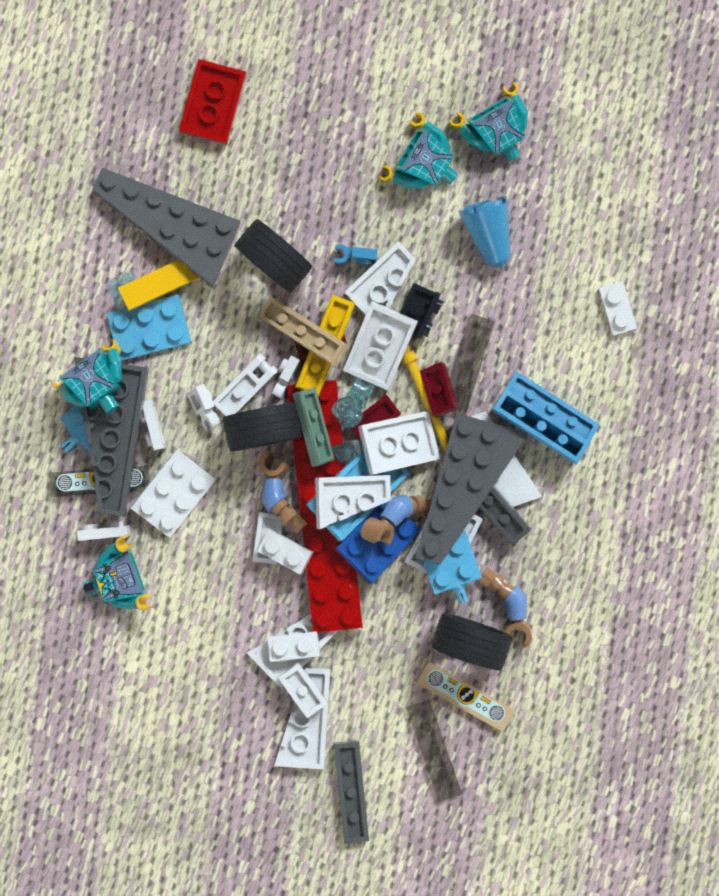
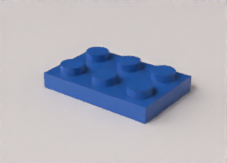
(373, 558)

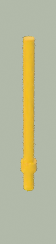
(409, 359)

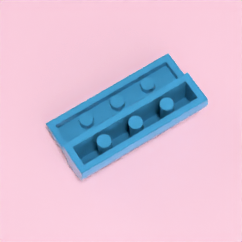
(545, 417)

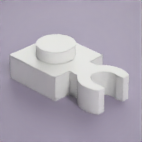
(287, 369)
(202, 404)

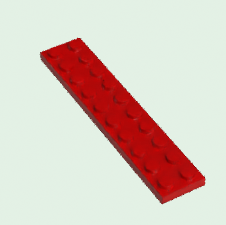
(330, 577)

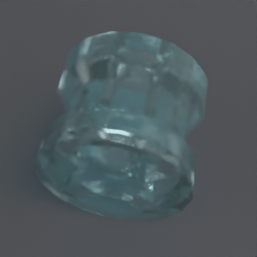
(360, 392)
(347, 412)

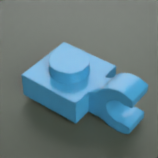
(362, 255)

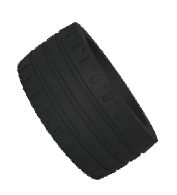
(273, 255)
(262, 426)
(471, 641)

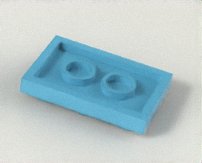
(150, 327)

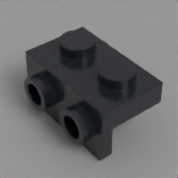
(420, 306)

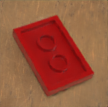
(212, 101)

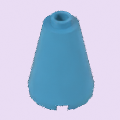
(489, 229)

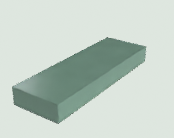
(313, 426)

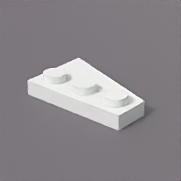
(382, 279)
(346, 496)

